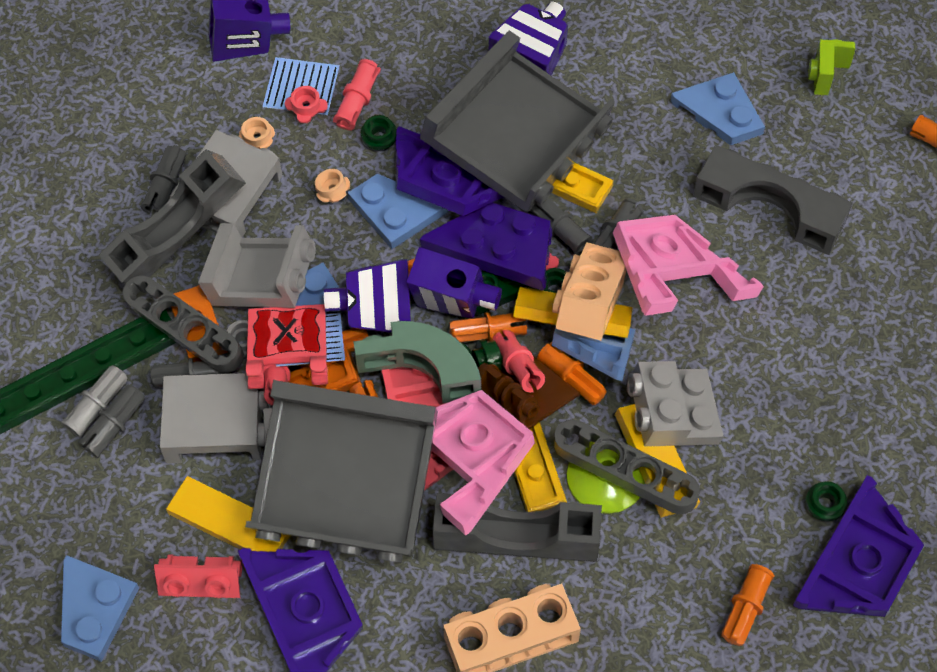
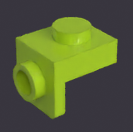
(829, 55)

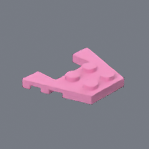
(672, 250)
(483, 448)

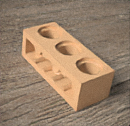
(590, 291)
(504, 651)

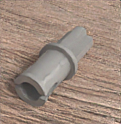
(94, 400)

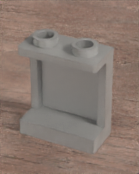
(255, 168)
(256, 269)
(211, 416)

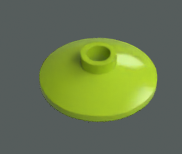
(594, 490)

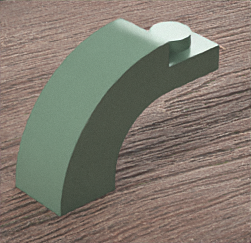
(423, 349)

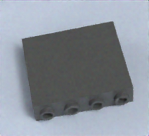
(514, 125)
(343, 470)

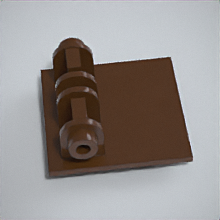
(523, 405)

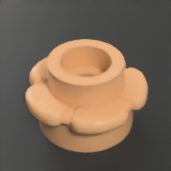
(256, 126)
(331, 186)

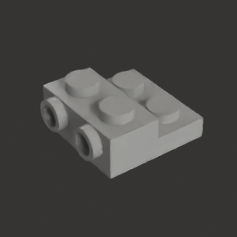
(674, 405)

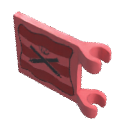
(286, 337)

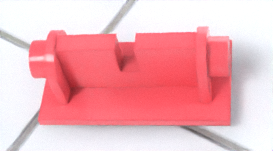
(185, 578)

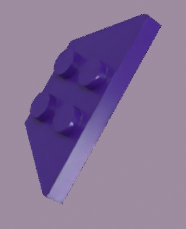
(437, 179)
(497, 242)
(863, 559)
(303, 605)

